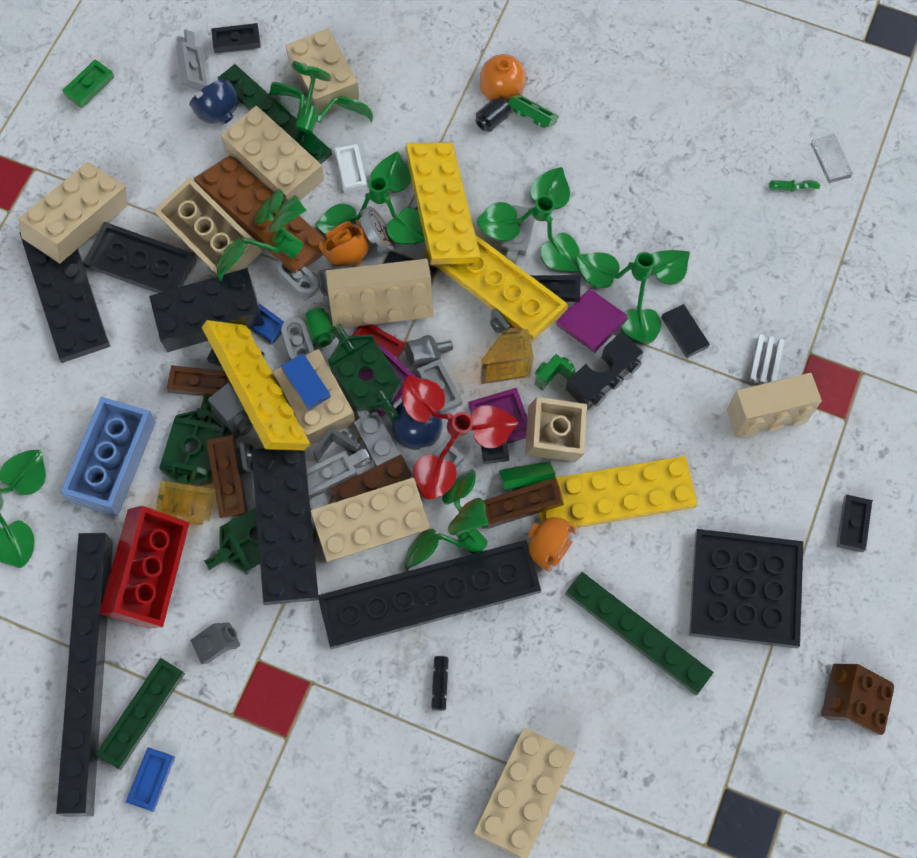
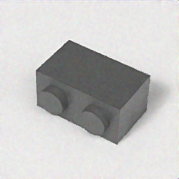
(230, 411)

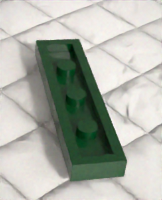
(140, 714)

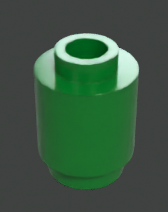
(319, 327)

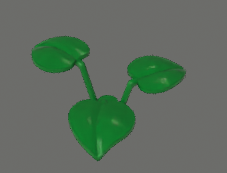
(308, 114)
(387, 176)
(549, 192)
(283, 239)
(668, 266)
(27, 475)
(464, 524)

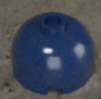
(216, 103)
(413, 433)

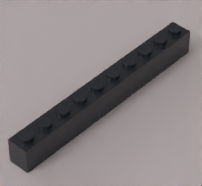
(84, 678)

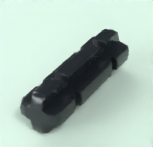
(439, 685)

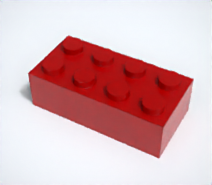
(144, 567)

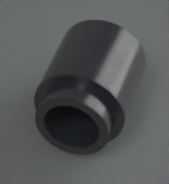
(492, 114)

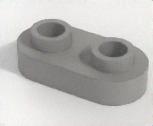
(296, 281)
(298, 343)

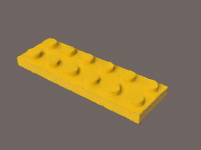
(442, 203)
(508, 289)
(256, 386)
(625, 493)

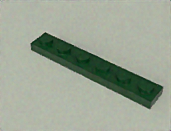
(252, 94)
(639, 633)

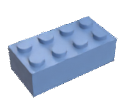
(108, 456)

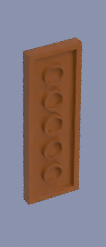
(242, 195)

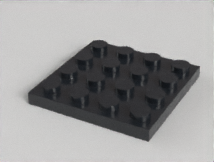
(746, 588)

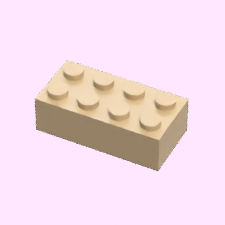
(272, 155)
(73, 212)
(203, 226)
(380, 293)
(370, 519)
(524, 794)

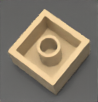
(556, 429)

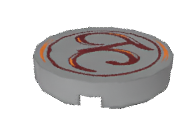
(376, 229)

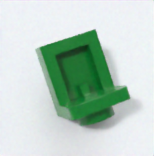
(547, 371)

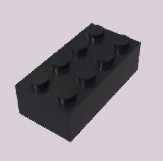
(185, 309)

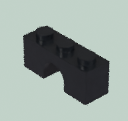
(591, 386)

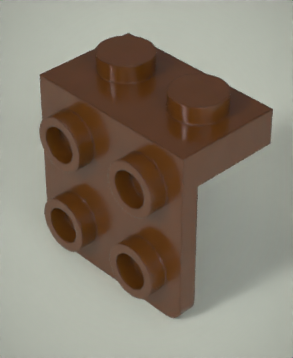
(858, 697)

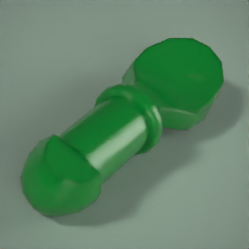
(792, 186)

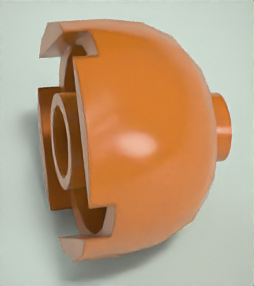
(502, 77)
(345, 245)
(550, 541)

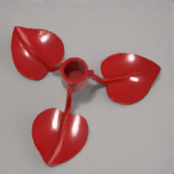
(490, 426)

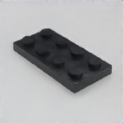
(138, 259)

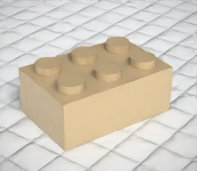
(323, 52)
(773, 405)
(331, 413)

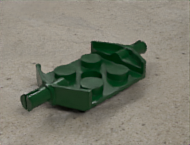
(359, 354)
(194, 466)
(236, 544)

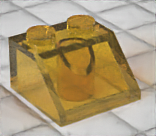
(508, 357)
(185, 501)

